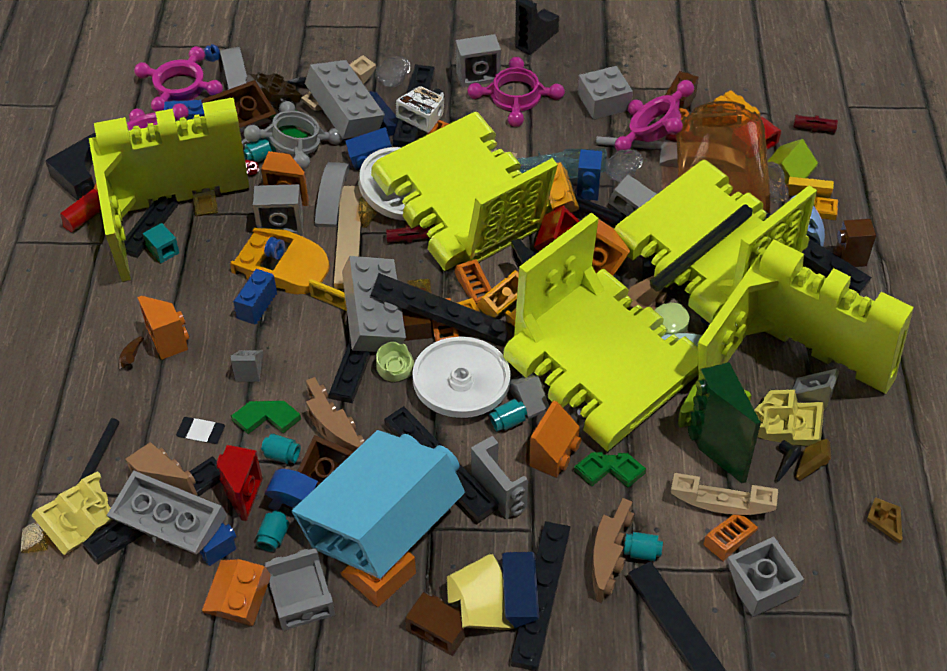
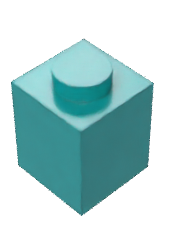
(161, 243)

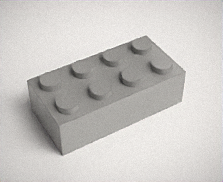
(344, 98)
(370, 319)

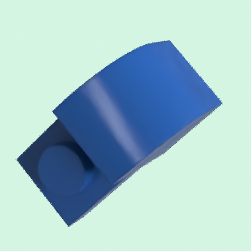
(288, 488)

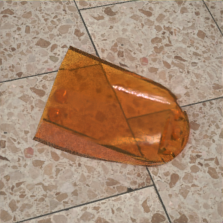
(730, 141)

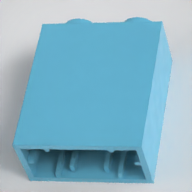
(380, 501)

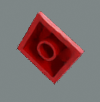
(554, 225)
(240, 477)

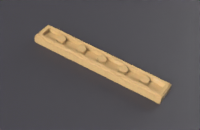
(348, 231)

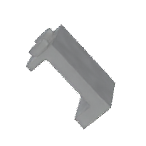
(485, 470)
(299, 589)

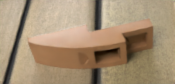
(331, 423)
(609, 549)

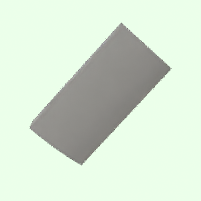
(167, 512)

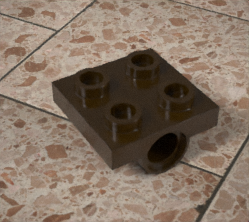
(275, 88)

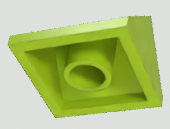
(795, 159)

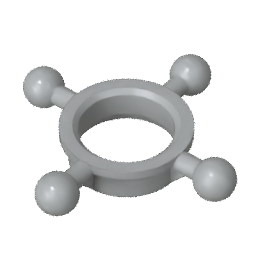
(292, 145)

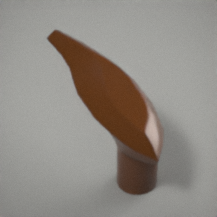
(129, 352)

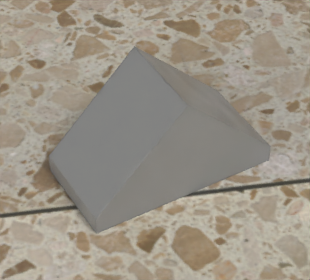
(247, 365)
(816, 387)
(531, 393)

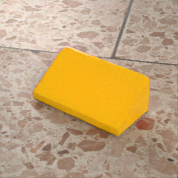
(327, 294)

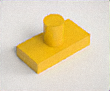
(823, 187)

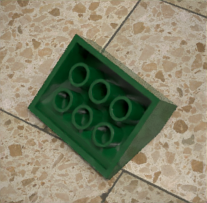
(724, 420)

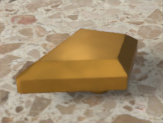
(813, 458)
(886, 518)

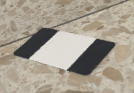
(200, 430)

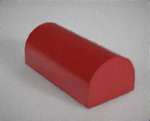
(81, 211)

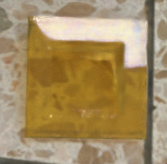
(205, 203)
(34, 539)

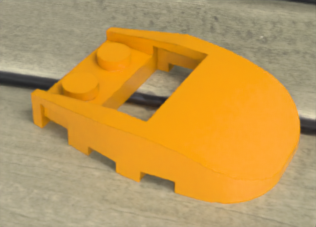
(297, 266)

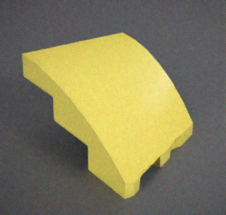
(788, 420)
(75, 514)
(480, 594)

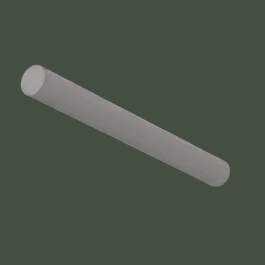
(608, 141)

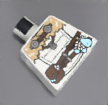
(421, 107)

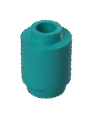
(258, 150)
(508, 415)
(281, 449)
(272, 531)
(643, 546)

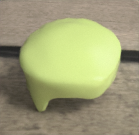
(675, 317)
(394, 362)

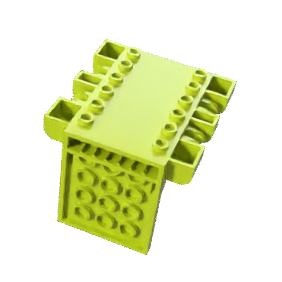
(164, 162)
(466, 191)
(693, 208)
(813, 310)
(591, 341)

